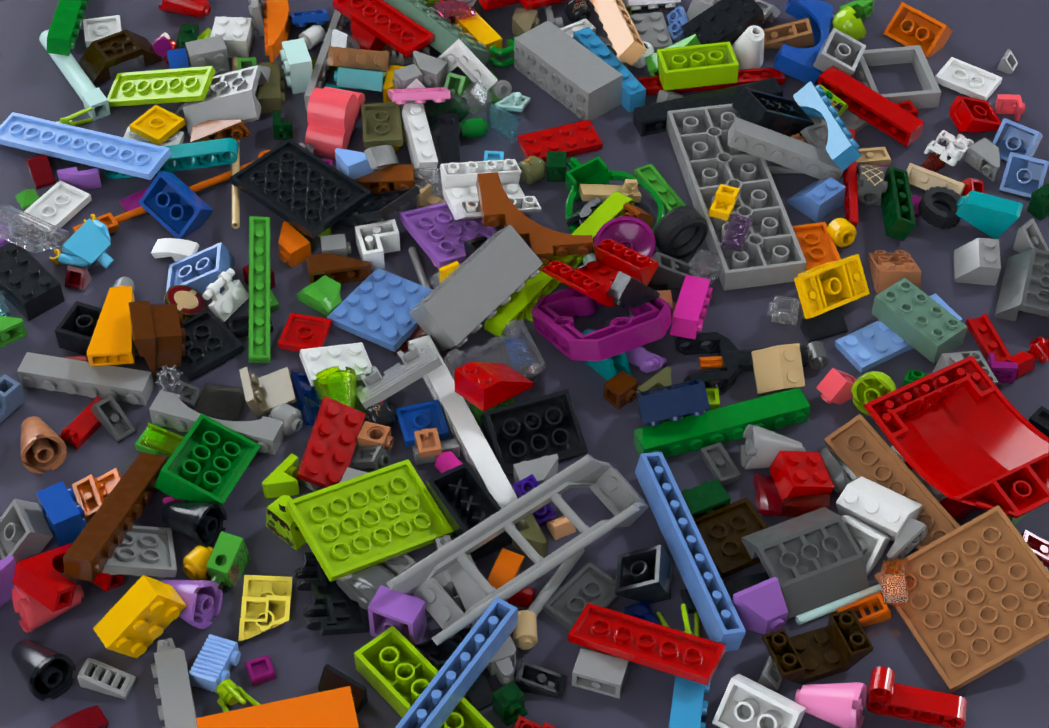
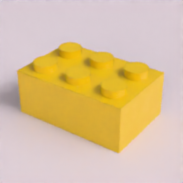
(139, 617)

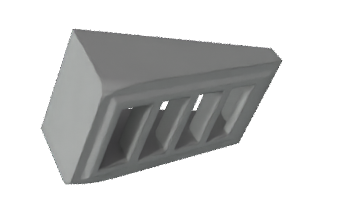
(908, 539)
(93, 669)

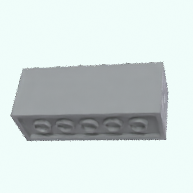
(568, 71)
(476, 289)

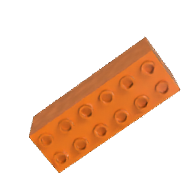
(316, 710)

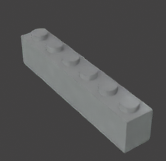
(782, 150)
(82, 379)

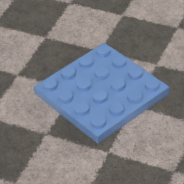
(381, 309)

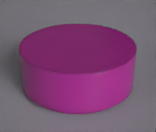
(161, 46)

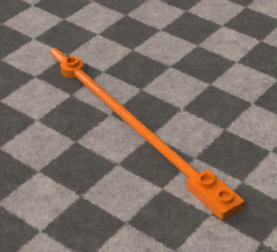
(113, 222)

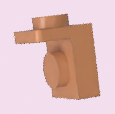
(427, 442)

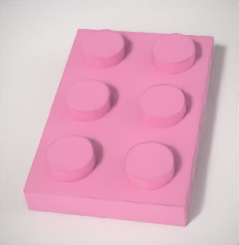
(419, 95)

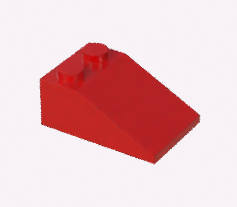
(489, 383)

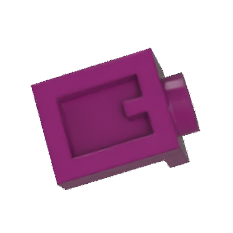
(1003, 371)

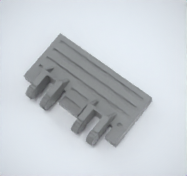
(397, 377)

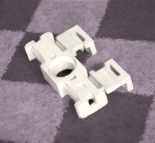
(956, 148)

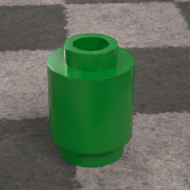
(474, 127)

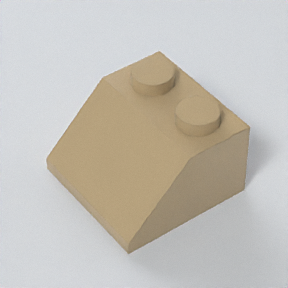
(778, 368)

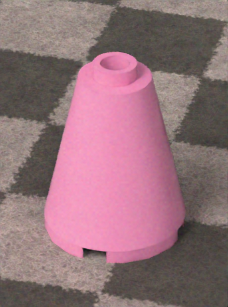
(835, 702)

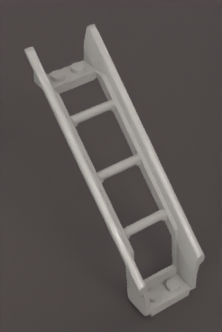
(586, 472)

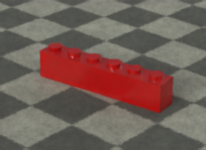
(872, 106)

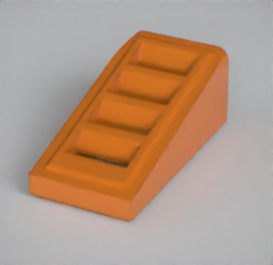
(869, 602)

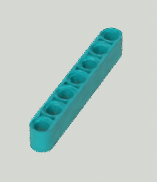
(195, 156)

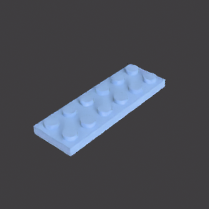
(877, 343)

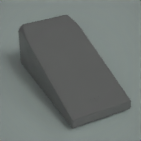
(113, 418)

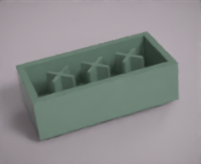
(919, 320)

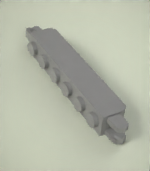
(467, 593)
(173, 686)

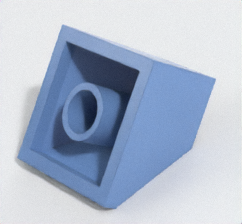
(1023, 174)

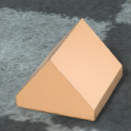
(560, 527)

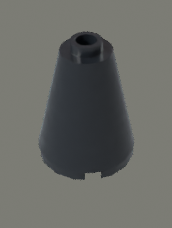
(195, 521)
(43, 669)

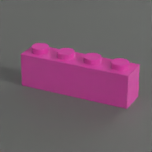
(691, 307)

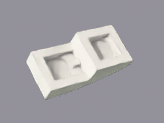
(174, 247)

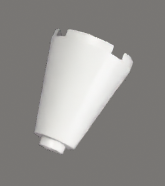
(750, 48)

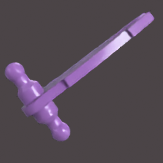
(645, 360)

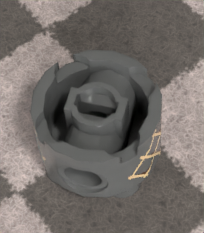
(870, 184)

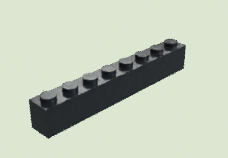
(653, 117)

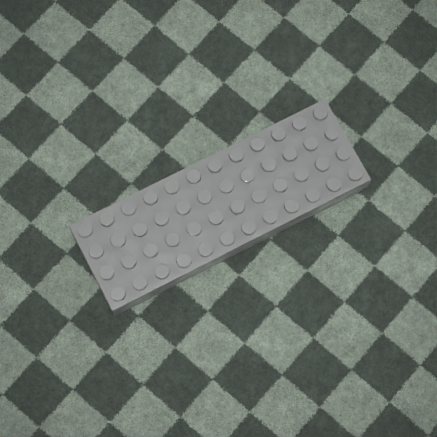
(706, 161)

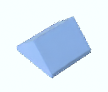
(352, 163)

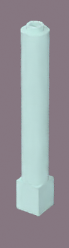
(80, 82)

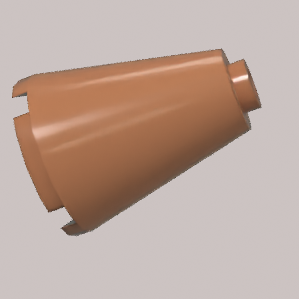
(41, 446)

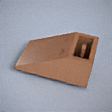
(891, 268)

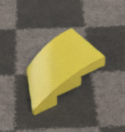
(264, 604)

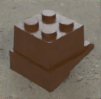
(157, 334)

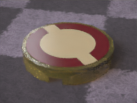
(188, 300)

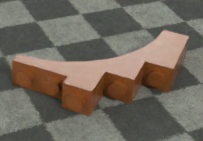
(545, 243)

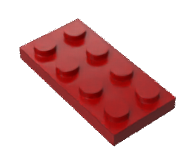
(573, 138)
(331, 443)

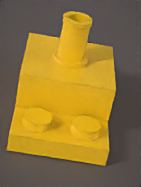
(831, 285)

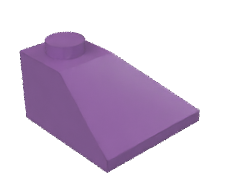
(762, 607)

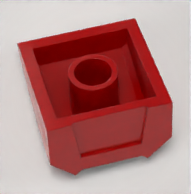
(973, 115)

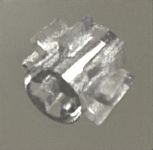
(175, 375)

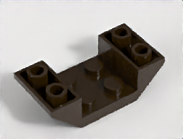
(113, 51)
(819, 651)

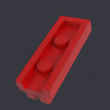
(987, 338)
(81, 427)

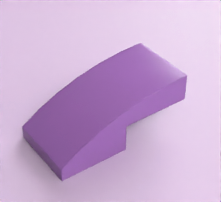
(80, 179)

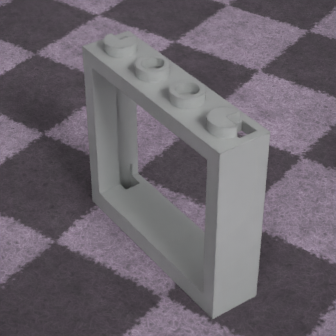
(927, 98)

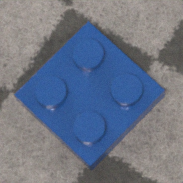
(301, 19)
(419, 417)

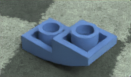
(677, 19)

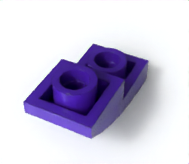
(543, 514)

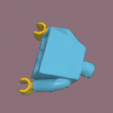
(86, 246)

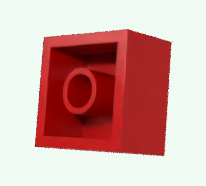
(800, 474)

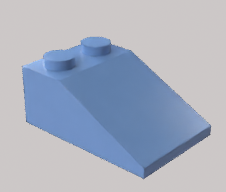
(201, 268)

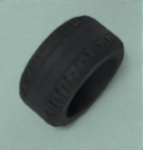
(680, 232)

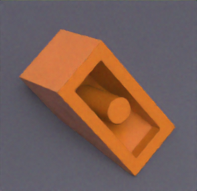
(292, 246)

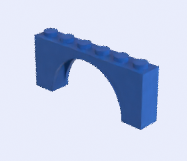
(800, 61)

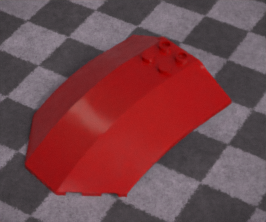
(967, 439)

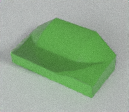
(321, 295)

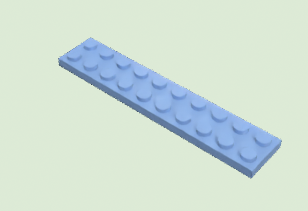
(83, 146)

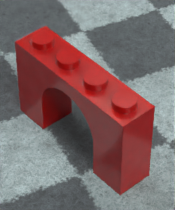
(42, 579)

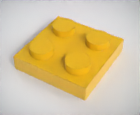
(157, 125)

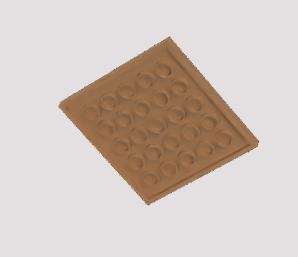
(976, 598)

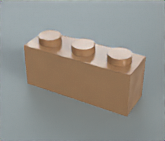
(358, 58)

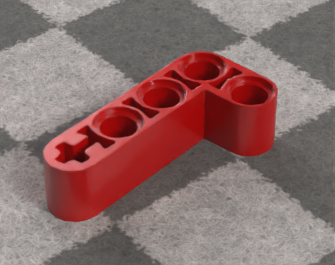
(913, 703)

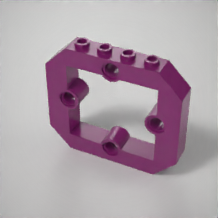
(555, 323)

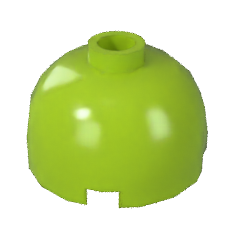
(849, 24)
(869, 387)

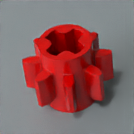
(1039, 349)

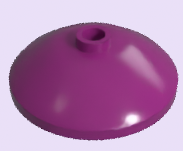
(629, 232)

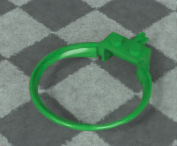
(597, 172)

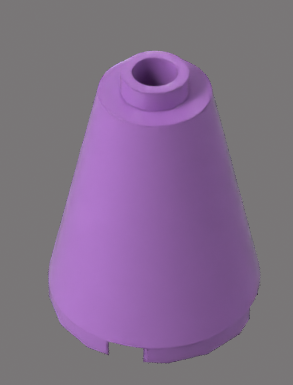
(201, 599)

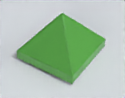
(27, 198)

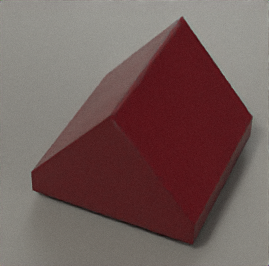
(77, 278)

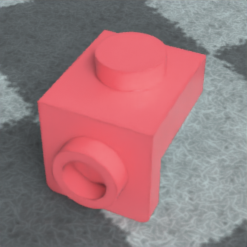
(1009, 105)

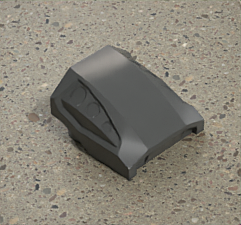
(365, 583)

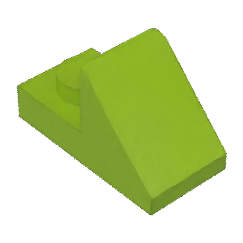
(283, 479)

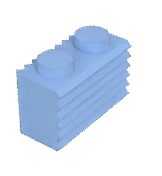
(214, 663)

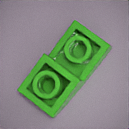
(863, 8)

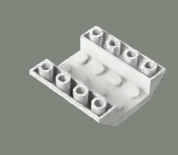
(461, 190)

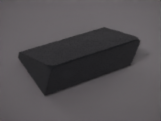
(824, 325)
(333, 679)

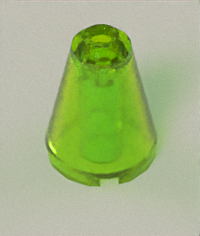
(337, 385)

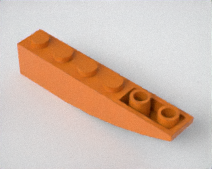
(275, 26)

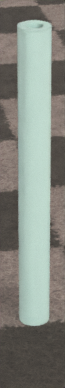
(831, 607)

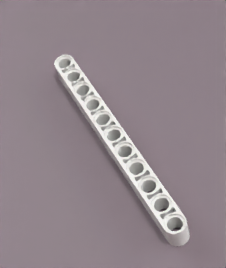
(465, 429)

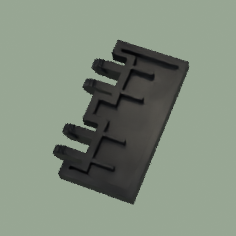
(335, 611)

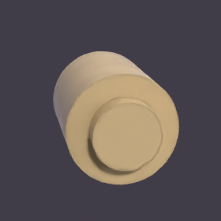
(526, 631)

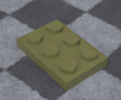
(381, 124)

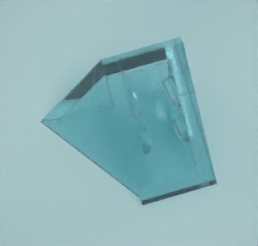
(502, 121)

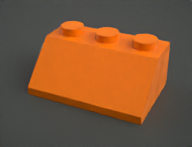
(916, 28)

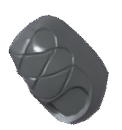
(837, 470)

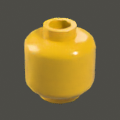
(842, 232)

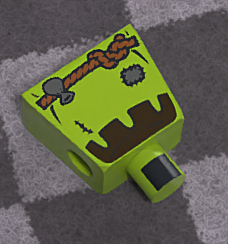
(282, 524)

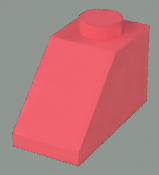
(836, 387)

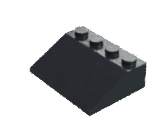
(534, 430)

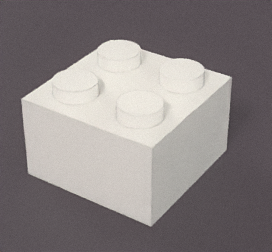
(236, 33)

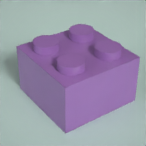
(397, 610)

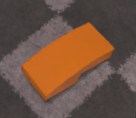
(505, 568)

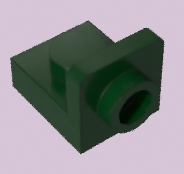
(281, 129)

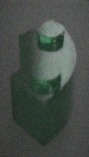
(456, 104)

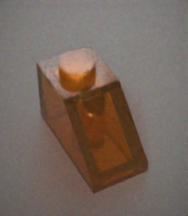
(895, 582)

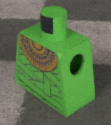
(228, 560)

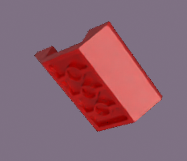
(597, 276)

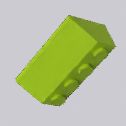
(697, 66)

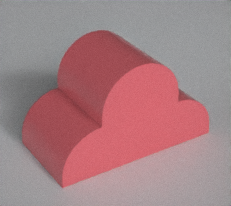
(332, 119)

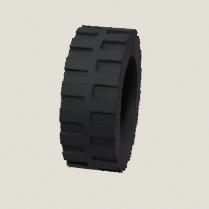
(935, 216)

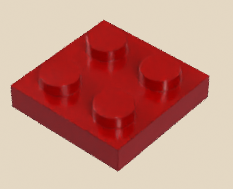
(304, 332)

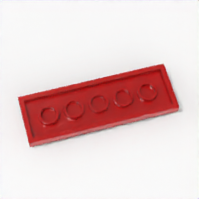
(386, 24)
(647, 643)

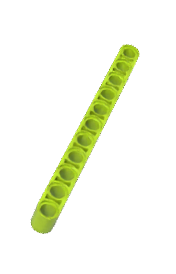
(543, 284)

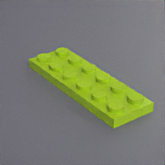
(161, 86)

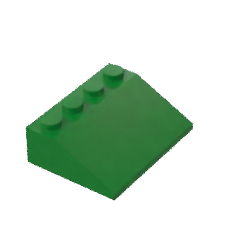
(206, 463)

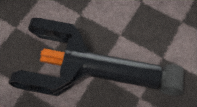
(734, 361)

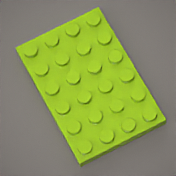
(368, 519)

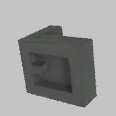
(371, 457)

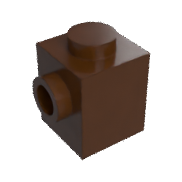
(620, 389)

